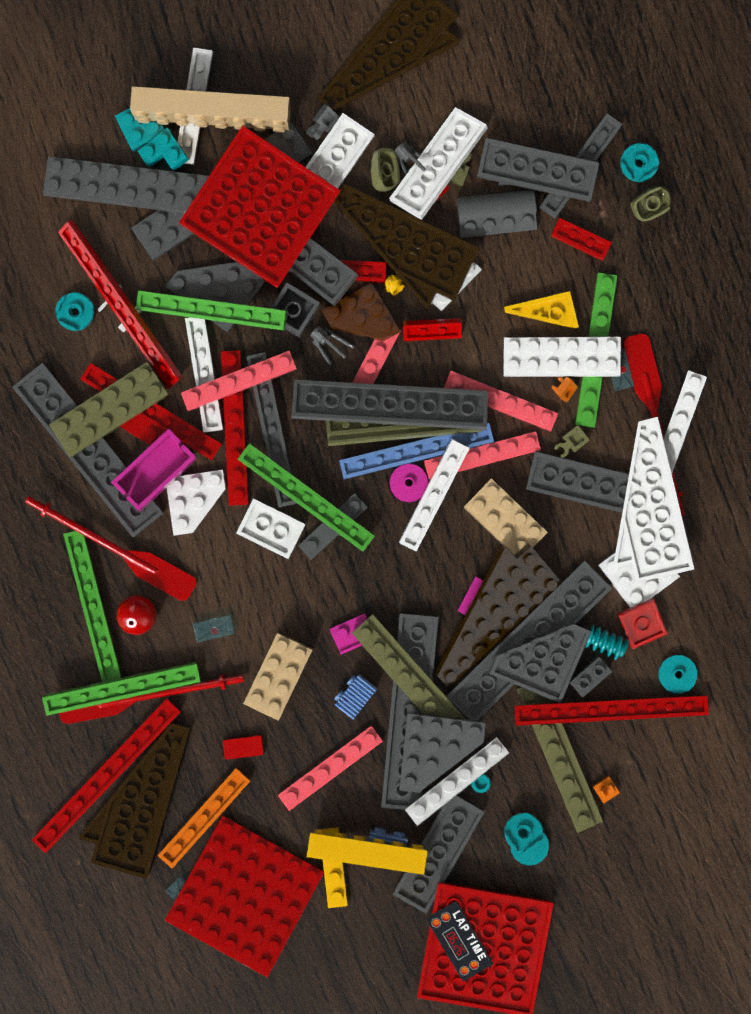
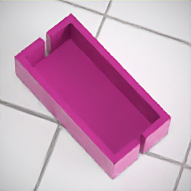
(154, 470)

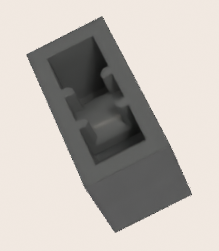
(590, 676)

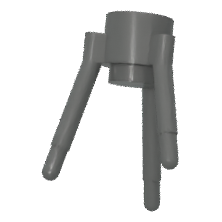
(406, 153)
(321, 335)

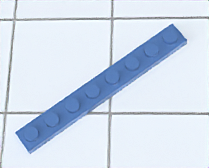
(410, 452)

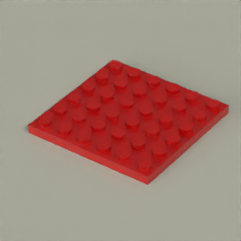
(259, 207)
(244, 896)
(515, 939)

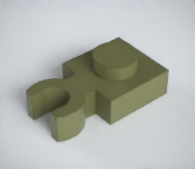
(460, 176)
(573, 439)

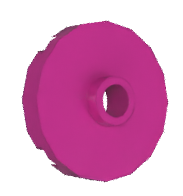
(398, 485)

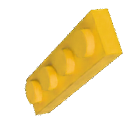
(334, 879)

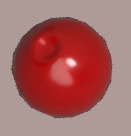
(136, 615)

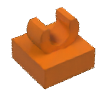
(565, 389)
(606, 789)

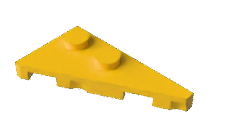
(552, 309)

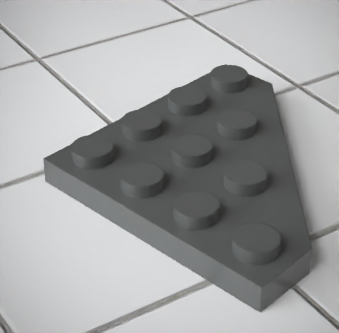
(218, 283)
(543, 663)
(435, 746)

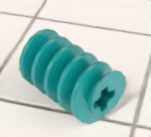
(607, 642)

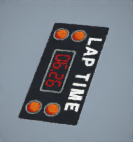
(459, 941)

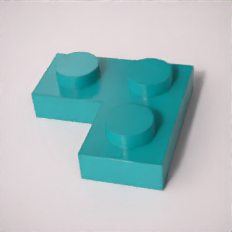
(136, 133)
(164, 146)

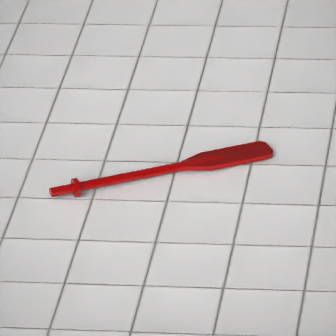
(646, 381)
(143, 564)
(116, 707)

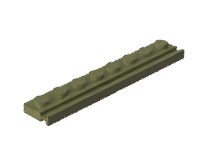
(355, 432)
(404, 669)
(564, 767)

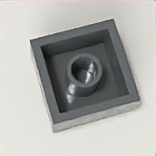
(300, 309)

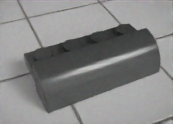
(496, 213)

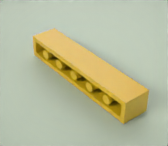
(367, 853)

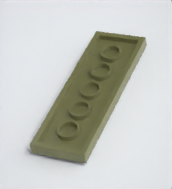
(108, 409)

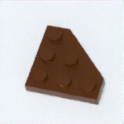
(362, 315)

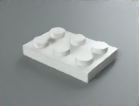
(270, 528)

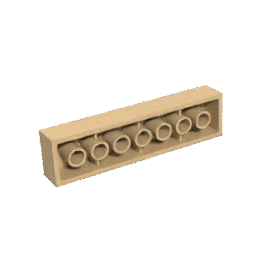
(210, 109)

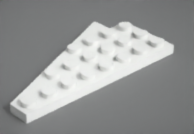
(651, 520)

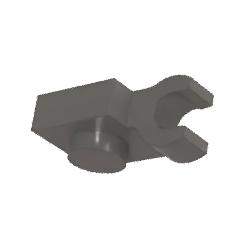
(325, 120)

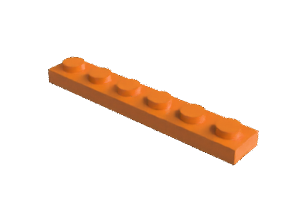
(204, 817)

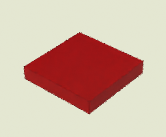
(642, 623)

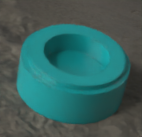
(481, 784)

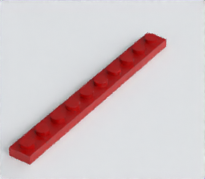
(120, 304)
(611, 710)
(106, 775)

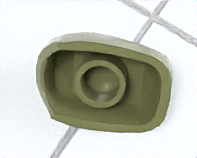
(384, 169)
(651, 203)

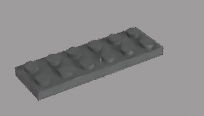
(538, 169)
(577, 482)
(443, 845)

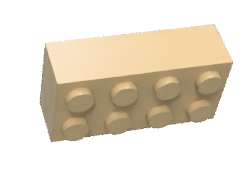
(504, 518)
(278, 676)

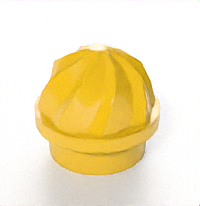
(394, 284)

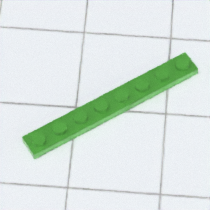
(212, 310)
(598, 327)
(306, 497)
(92, 606)
(121, 688)

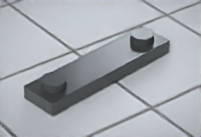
(324, 535)

